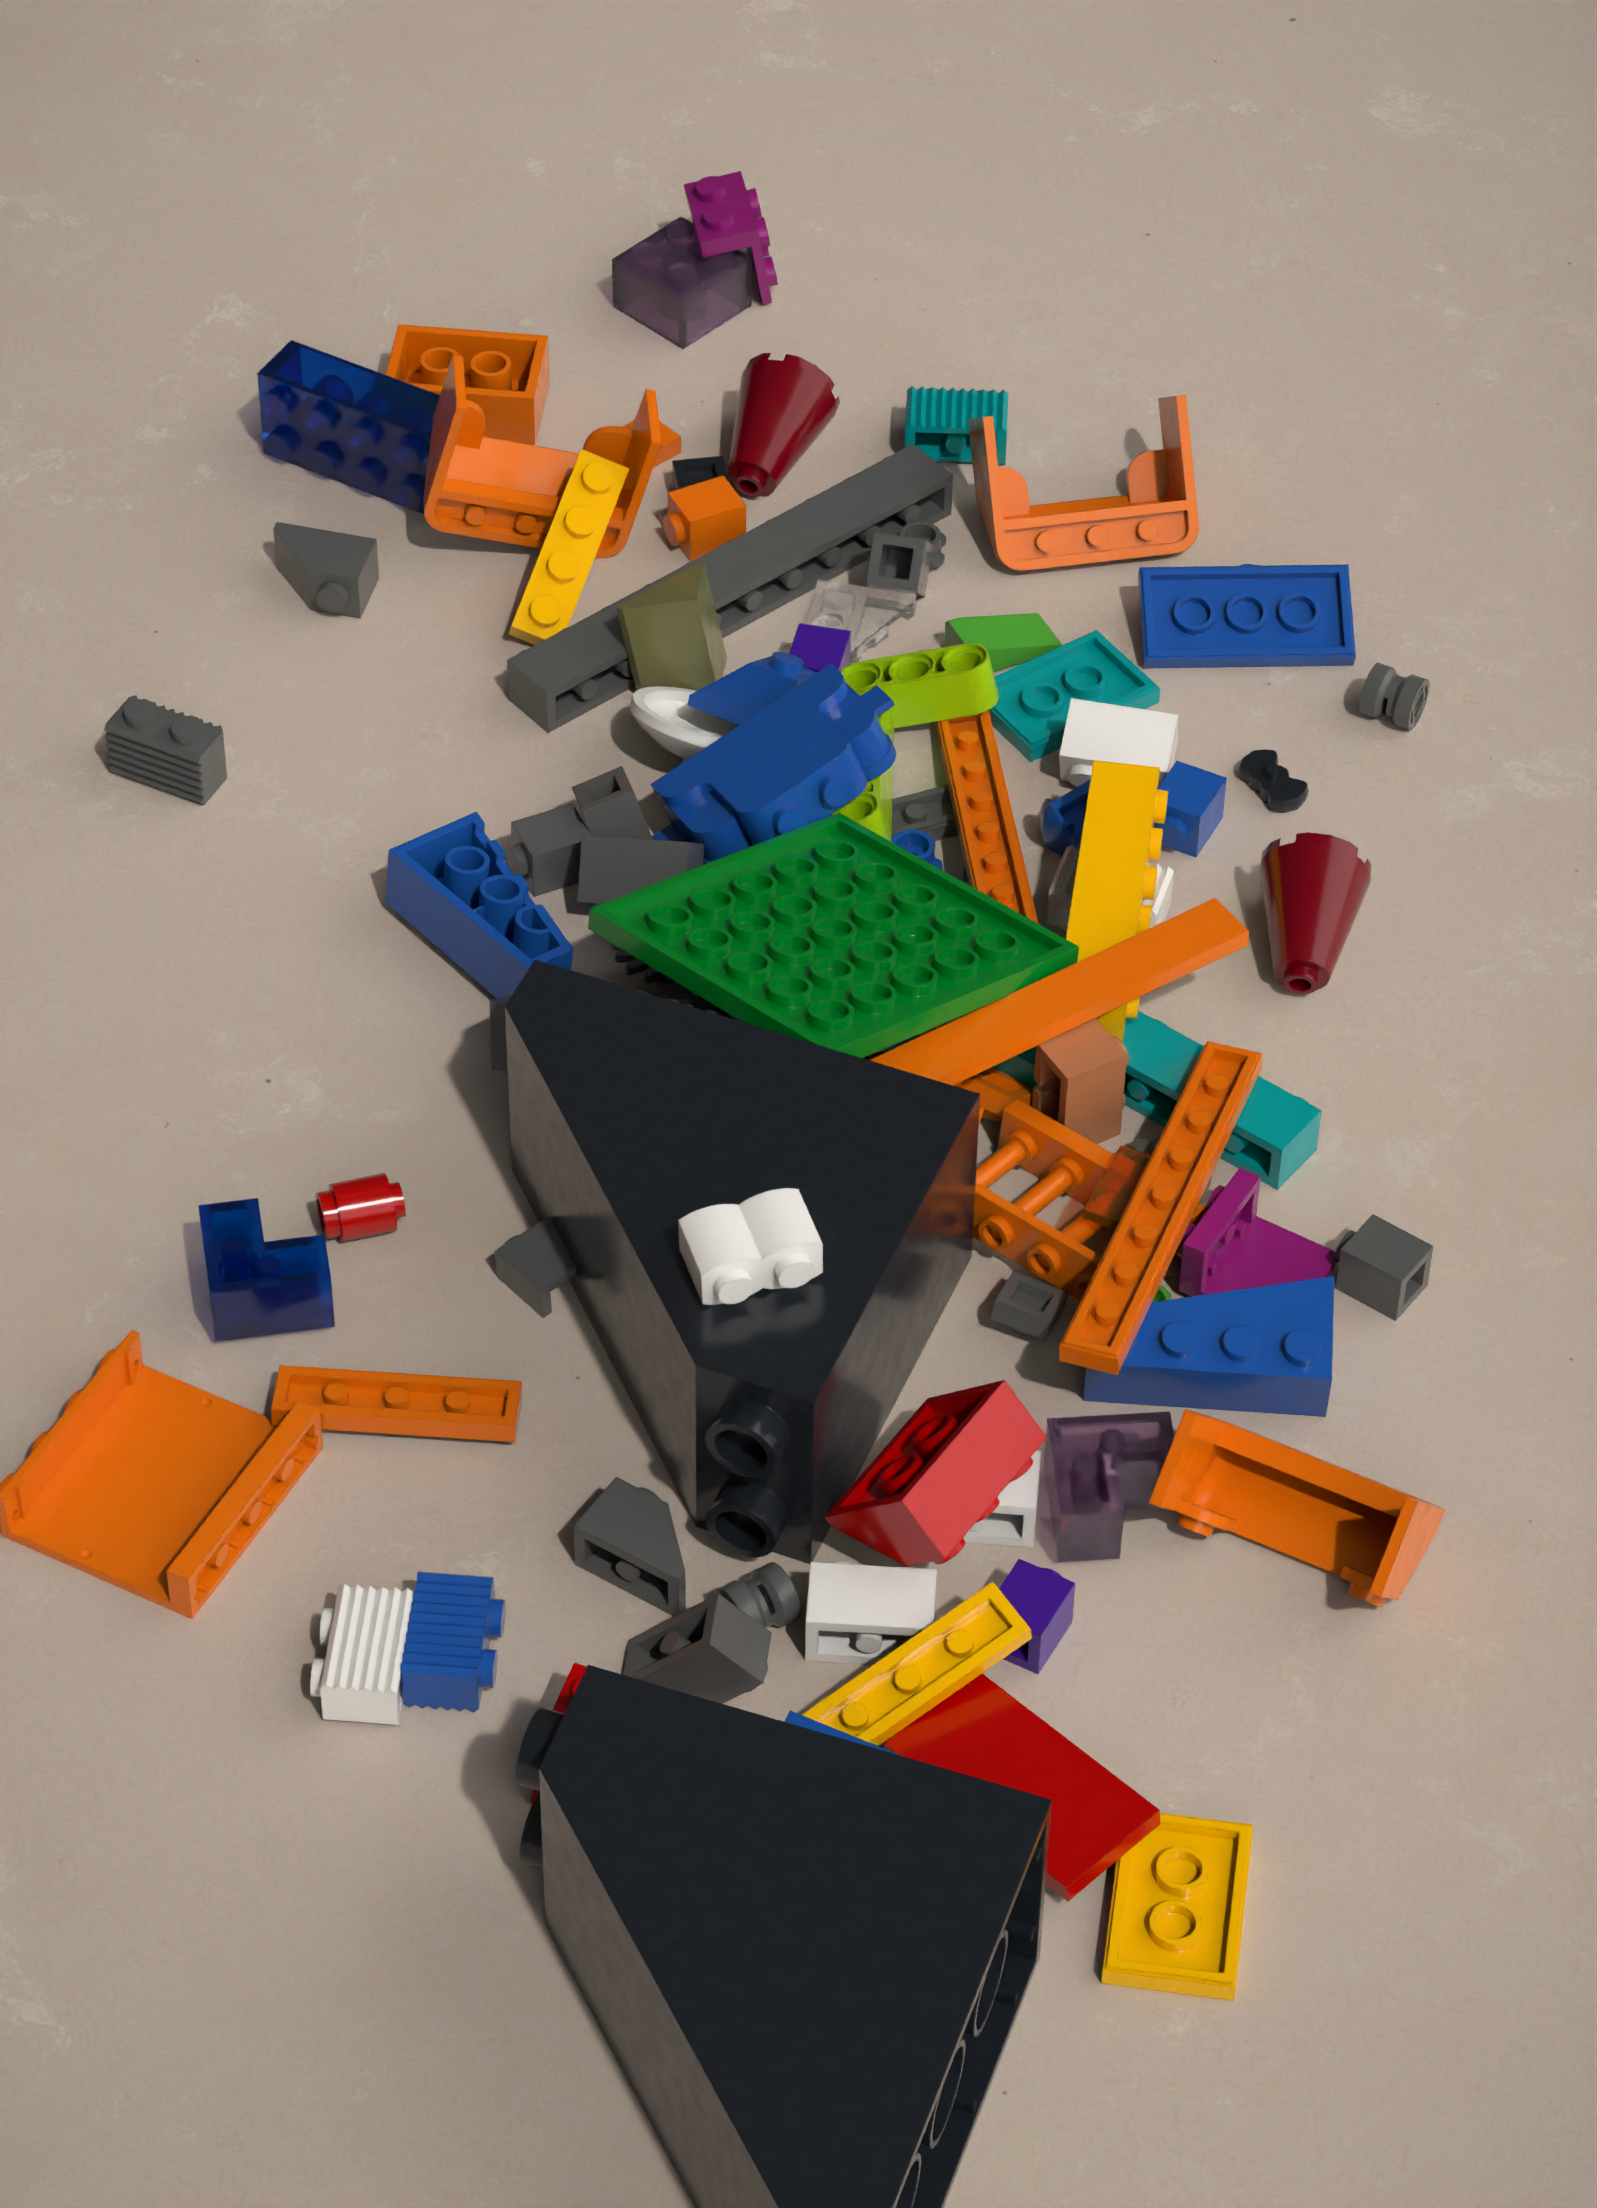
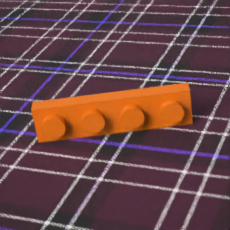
(402, 1402)

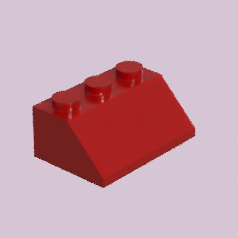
(940, 1475)

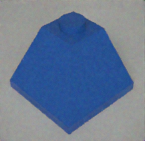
(751, 687)

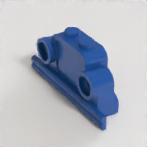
(779, 768)

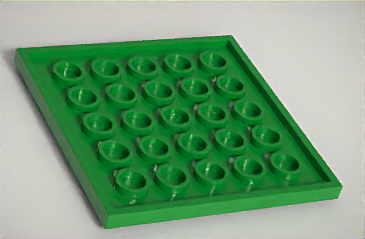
(832, 938)

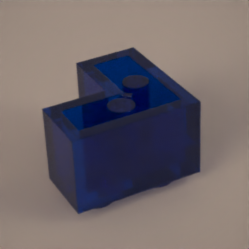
(262, 1284)

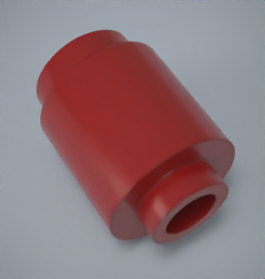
(360, 1207)

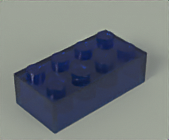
(347, 423)

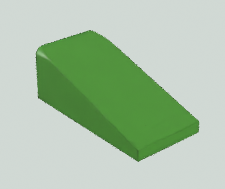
(1007, 637)

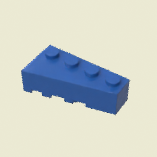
(472, 905)
(1231, 1352)

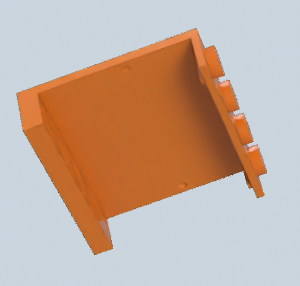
(155, 1481)

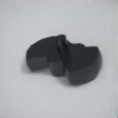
(1272, 781)

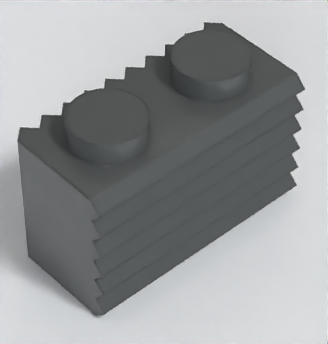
(166, 749)

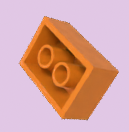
(501, 371)

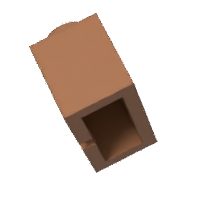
(1082, 1081)

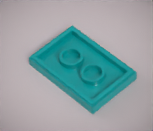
(1039, 692)

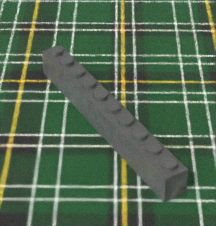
(746, 577)

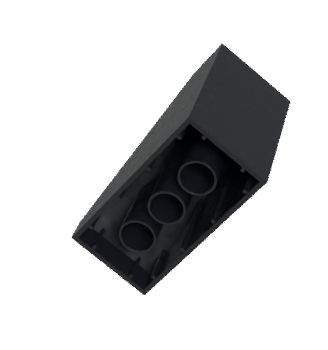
(662, 1109)
(785, 1938)

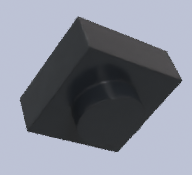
(696, 470)

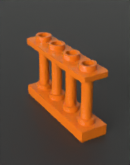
(1065, 1165)

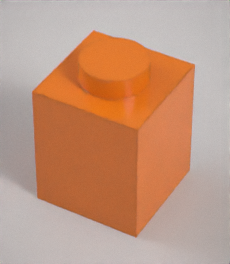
(704, 517)

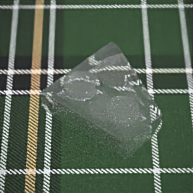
(860, 610)

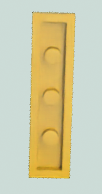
(569, 548)
(925, 1668)

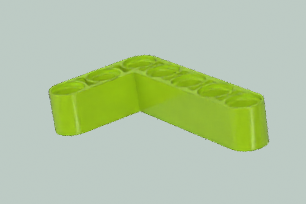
(925, 689)

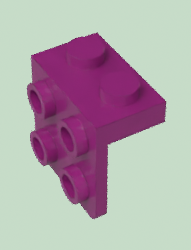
(730, 220)
(1242, 1251)

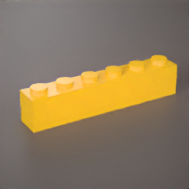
(1114, 865)

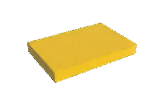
(1180, 1908)

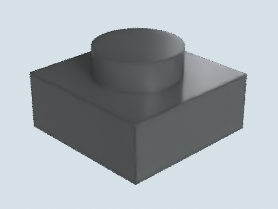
(1028, 1306)

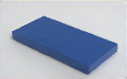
(1246, 616)

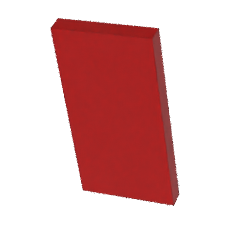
(1003, 1742)

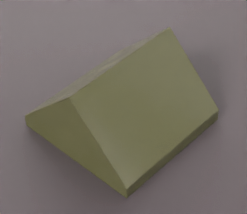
(674, 633)

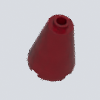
(777, 420)
(1310, 906)

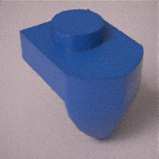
(1064, 819)

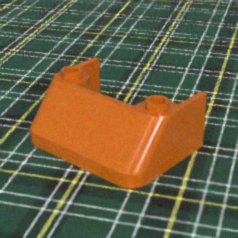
(514, 488)
(1150, 520)
(1295, 1505)

